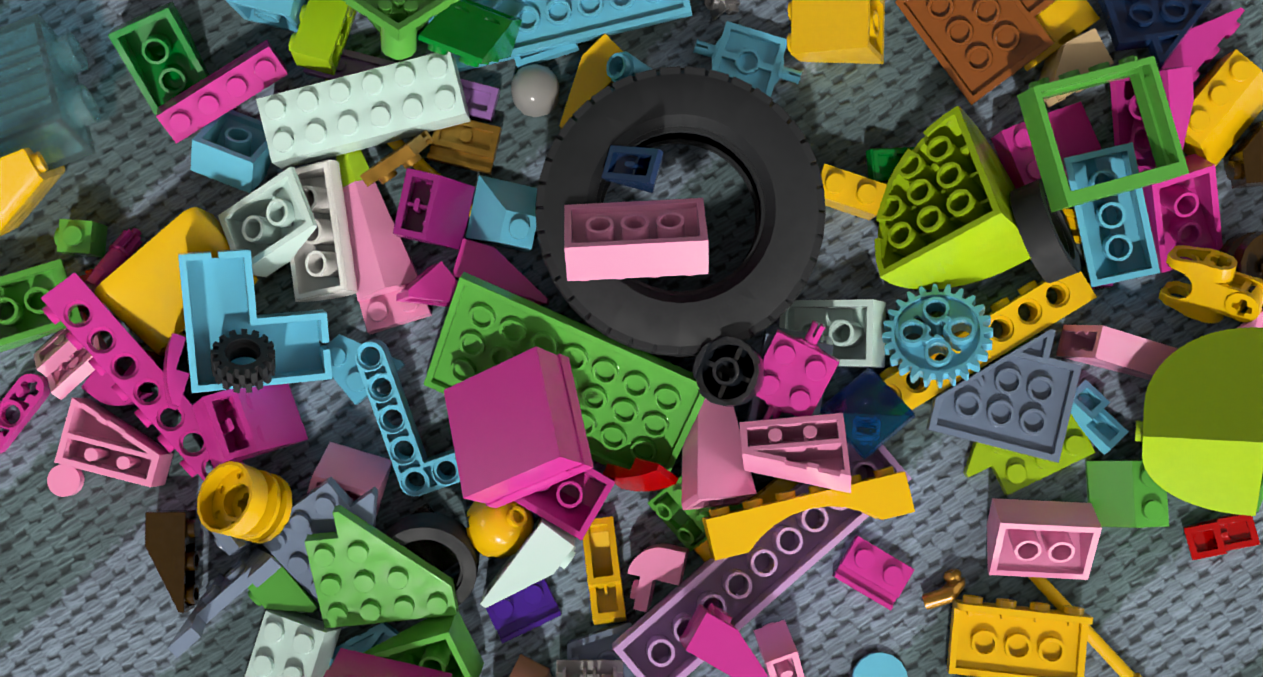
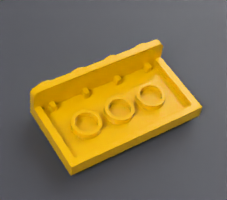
(1016, 639)

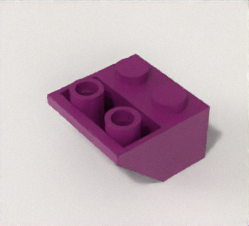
(433, 209)

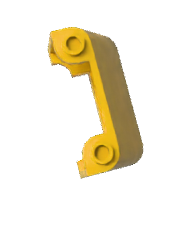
(23, 186)
(148, 285)

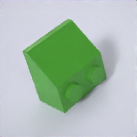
(1125, 494)

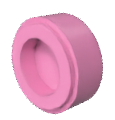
(65, 480)

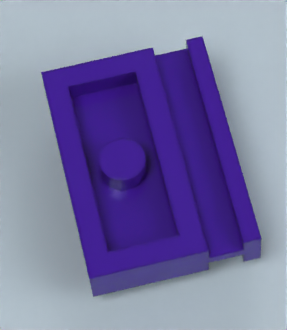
(524, 610)

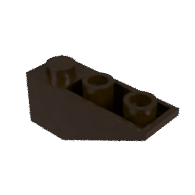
(172, 549)

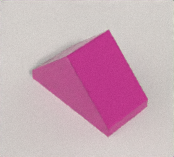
(432, 287)

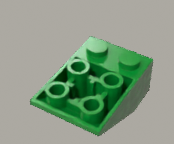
(472, 32)

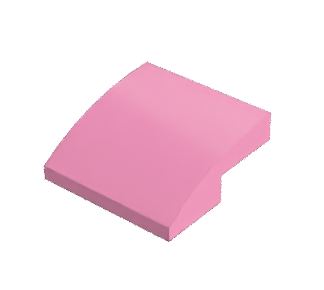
(63, 363)

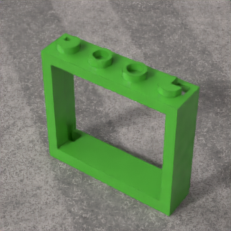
(1154, 113)

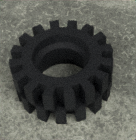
(243, 346)

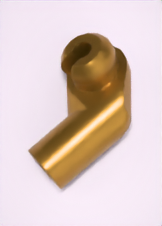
(948, 592)

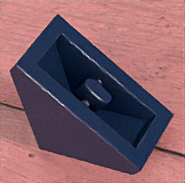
(633, 167)

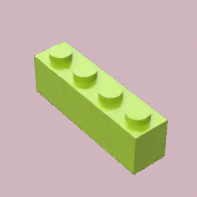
(321, 34)

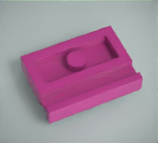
(873, 572)

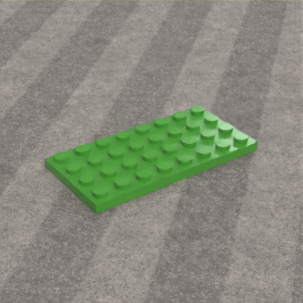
(626, 396)

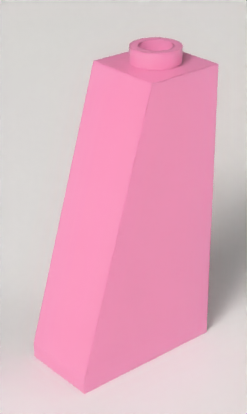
(1112, 349)
(714, 462)

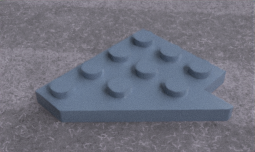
(1013, 402)
(315, 515)

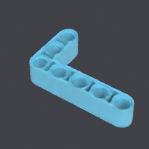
(406, 431)

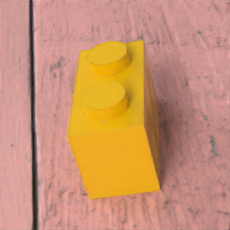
(851, 192)

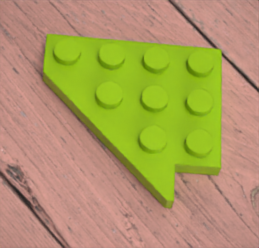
(1020, 470)

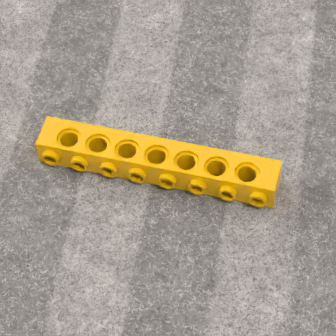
(1071, 294)

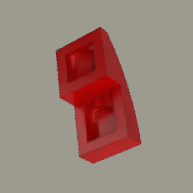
(641, 477)
(1221, 535)

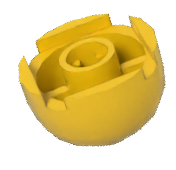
(499, 530)

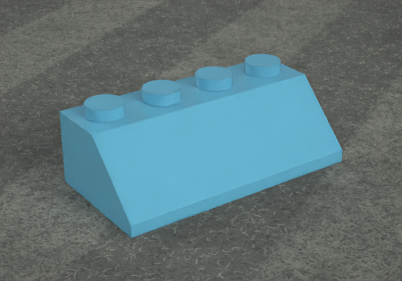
(1115, 228)

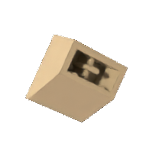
(1073, 55)

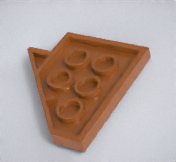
(980, 39)

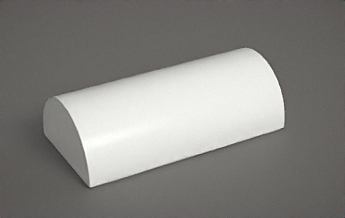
(325, 261)

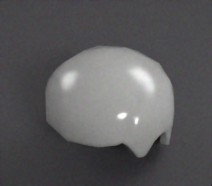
(535, 90)

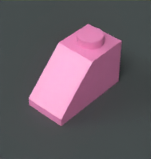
(778, 650)

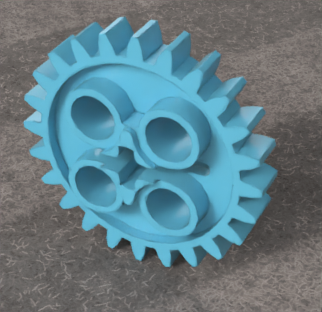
(958, 316)

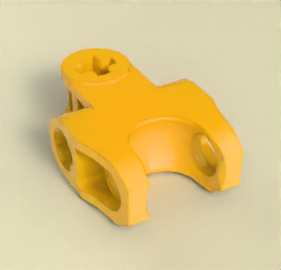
(1214, 286)

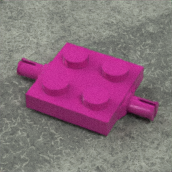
(795, 373)

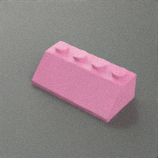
(635, 239)

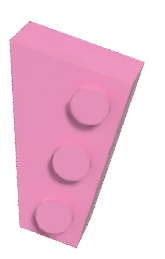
(110, 447)
(799, 450)

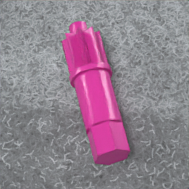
(118, 253)

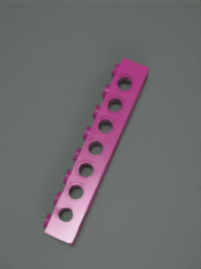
(74, 293)

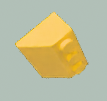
(1224, 106)

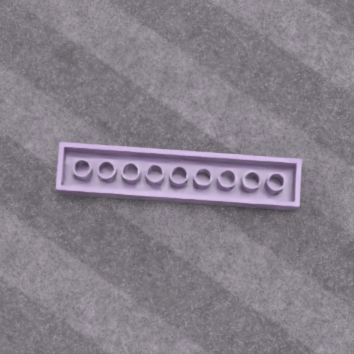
(743, 582)

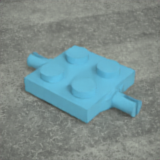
(749, 57)

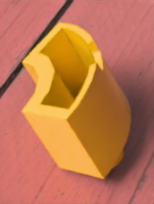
(1064, 22)

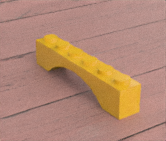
(739, 530)

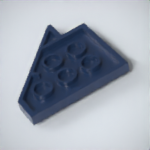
(1151, 24)

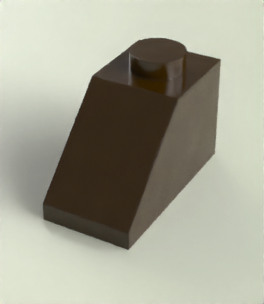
(1246, 161)

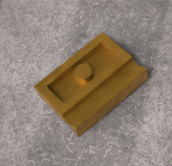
(466, 146)
(405, 155)

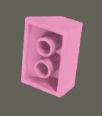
(1041, 538)

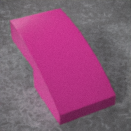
(174, 380)

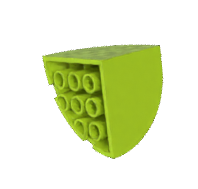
(947, 211)
(1207, 422)

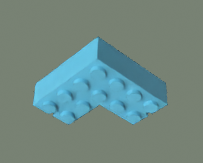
(221, 298)

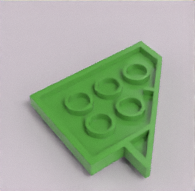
(372, 578)

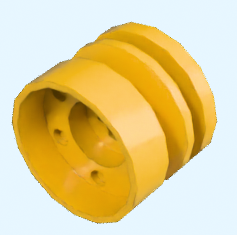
(244, 502)

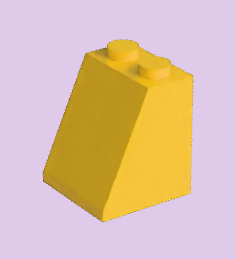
(837, 31)

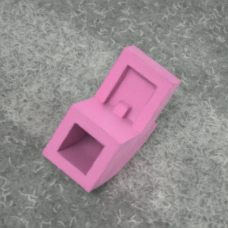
(659, 563)

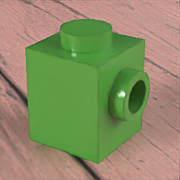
(81, 238)

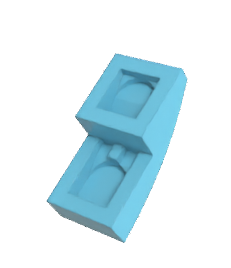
(1094, 420)

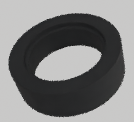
(1044, 233)
(445, 531)

